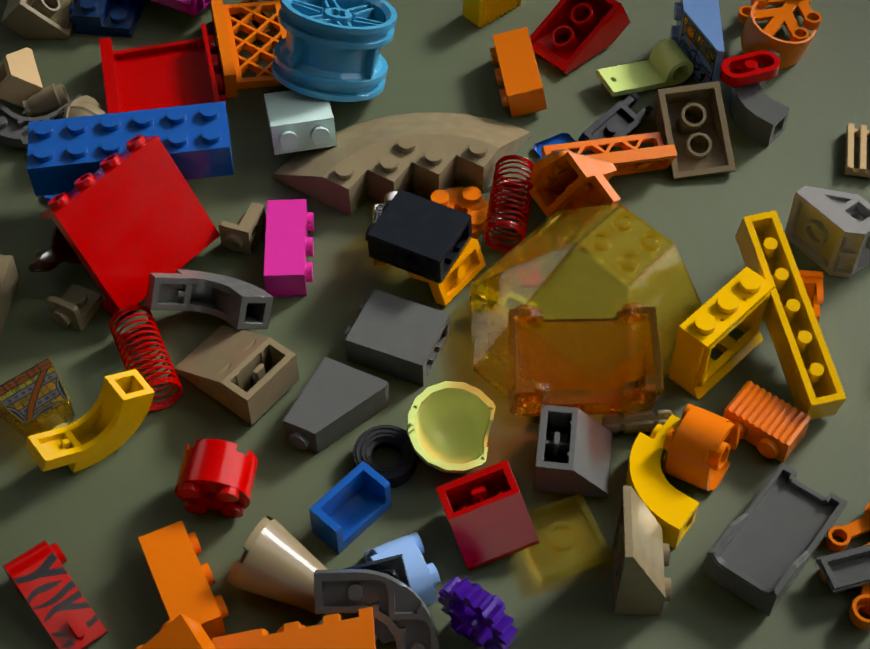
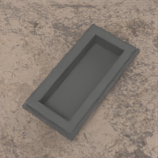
(846, 568)

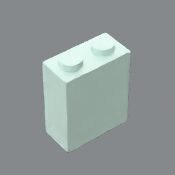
(299, 122)

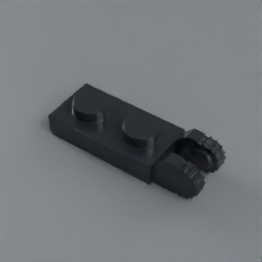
(617, 121)

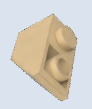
(19, 76)

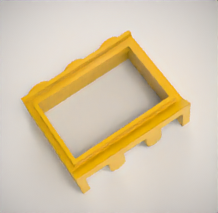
(736, 305)

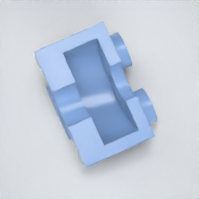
(422, 576)

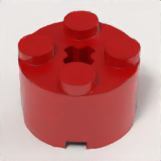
(216, 477)

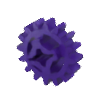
(477, 614)

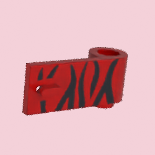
(54, 596)

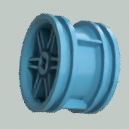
(334, 48)

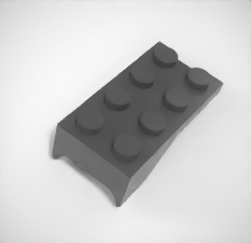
(772, 540)

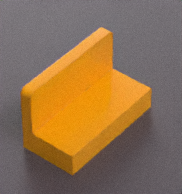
(463, 271)

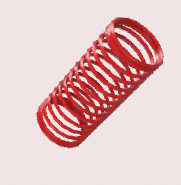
(507, 224)
(126, 336)

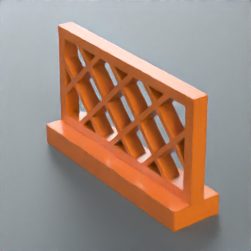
(231, 46)

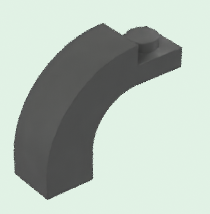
(757, 112)
(210, 293)

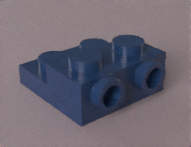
(106, 16)

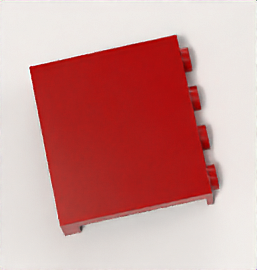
(161, 74)
(132, 221)

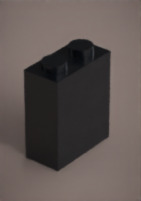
(419, 236)

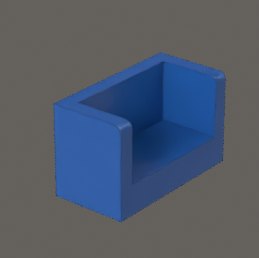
(350, 507)

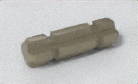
(635, 421)

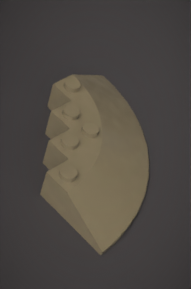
(405, 154)

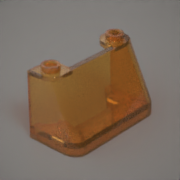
(584, 362)

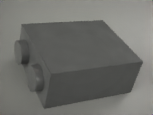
(397, 337)

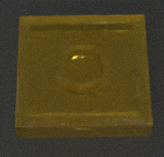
(567, 540)

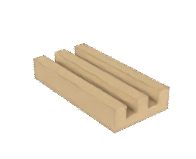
(863, 134)

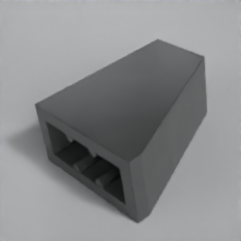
(333, 405)

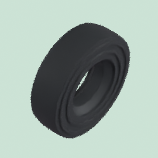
(387, 436)

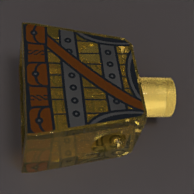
(36, 400)

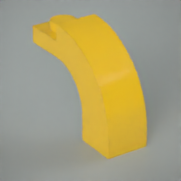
(101, 431)
(668, 505)

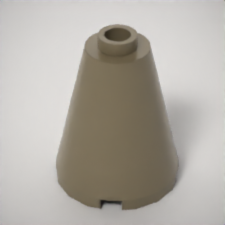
(276, 566)

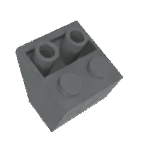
(572, 453)

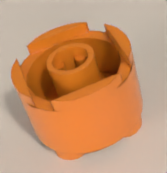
(700, 448)

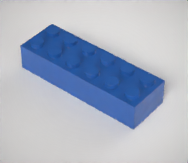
(75, 146)

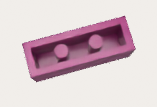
(288, 248)

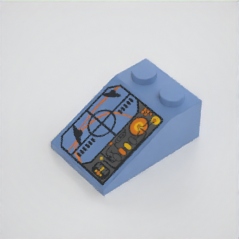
(700, 36)

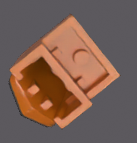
(571, 182)

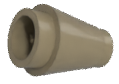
(46, 100)

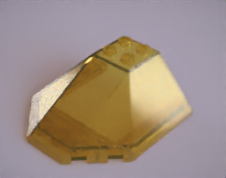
(580, 268)

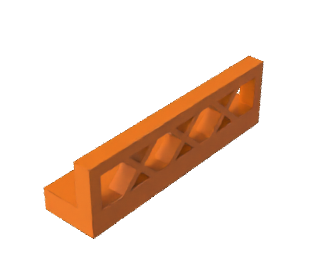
(629, 160)

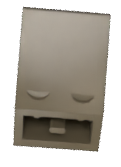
(241, 370)

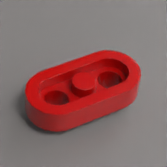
(749, 68)

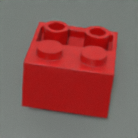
(487, 515)

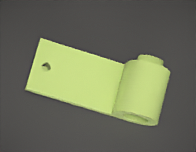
(665, 68)

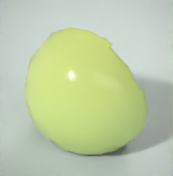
(451, 426)

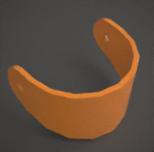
(756, 39)

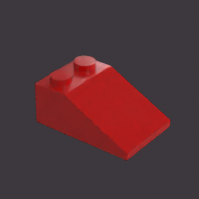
(578, 31)

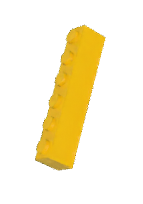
(791, 317)

